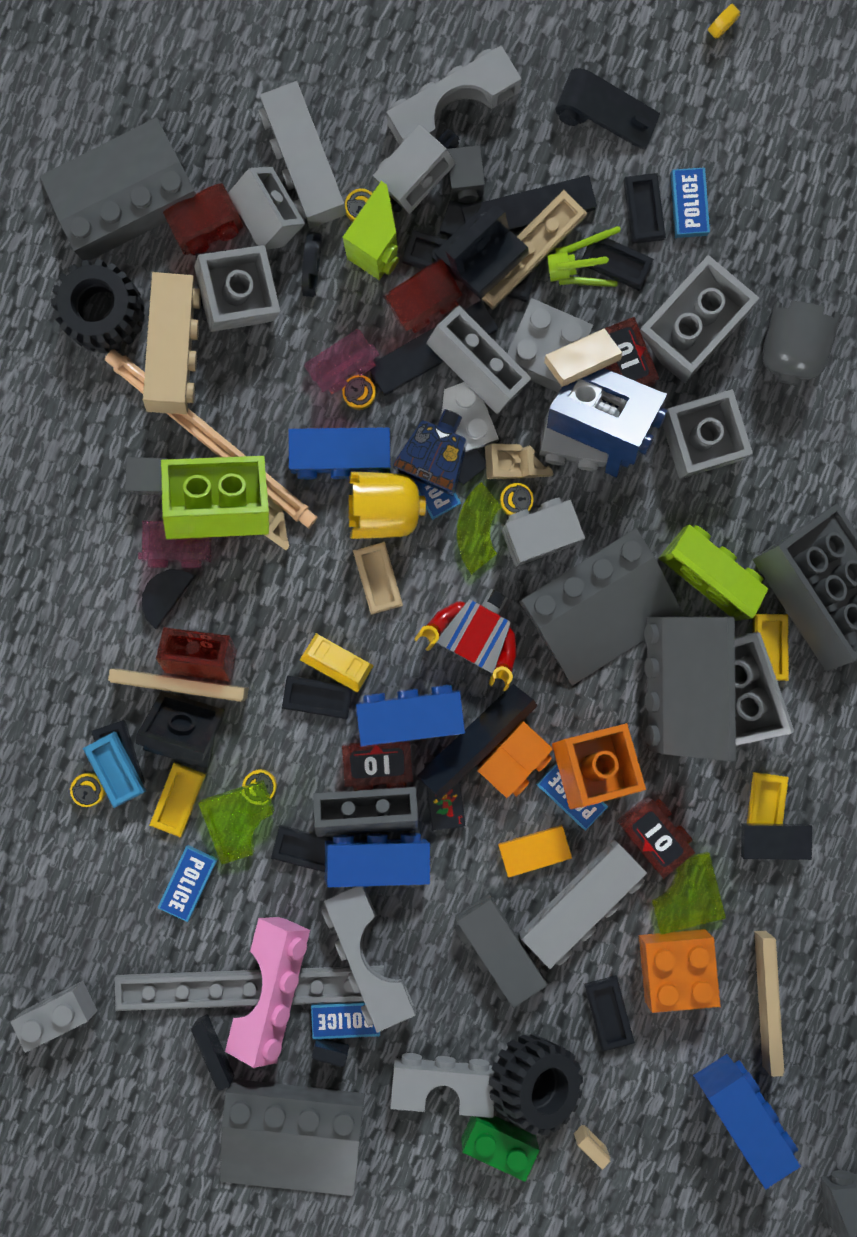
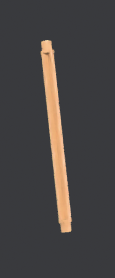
(214, 441)

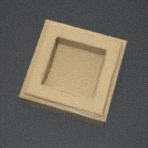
(592, 1146)

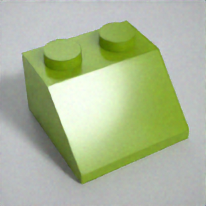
(372, 236)

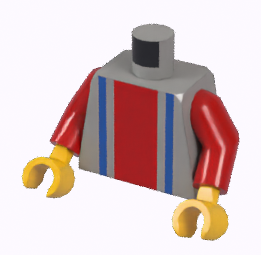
(476, 635)

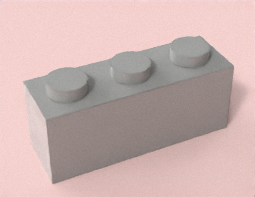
(478, 359)

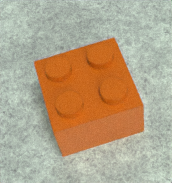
(598, 766)
(679, 971)

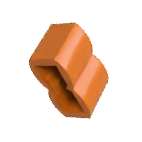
(515, 759)

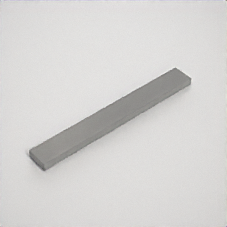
(228, 989)

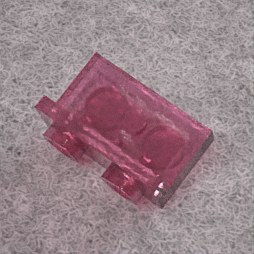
(340, 360)
(159, 551)

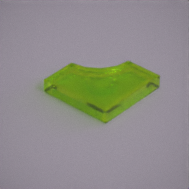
(233, 819)
(691, 897)

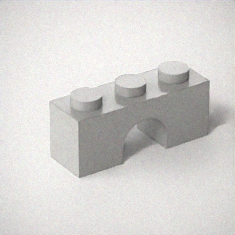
(417, 1077)

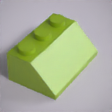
(214, 497)
(715, 573)

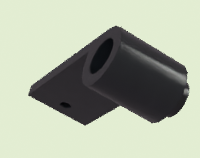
(595, 99)

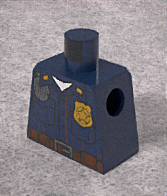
(434, 453)

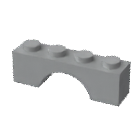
(486, 79)
(385, 998)

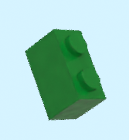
(500, 1145)

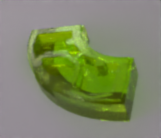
(474, 528)

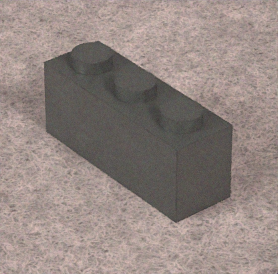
(365, 811)
(499, 951)

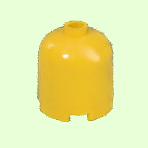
(383, 505)

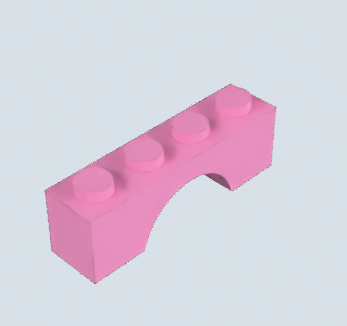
(279, 952)

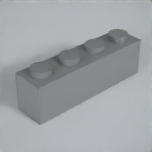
(302, 153)
(582, 904)

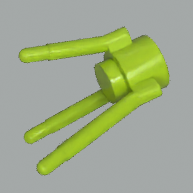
(563, 265)

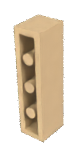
(170, 343)

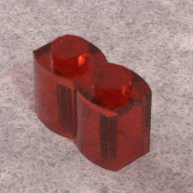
(203, 219)
(423, 295)

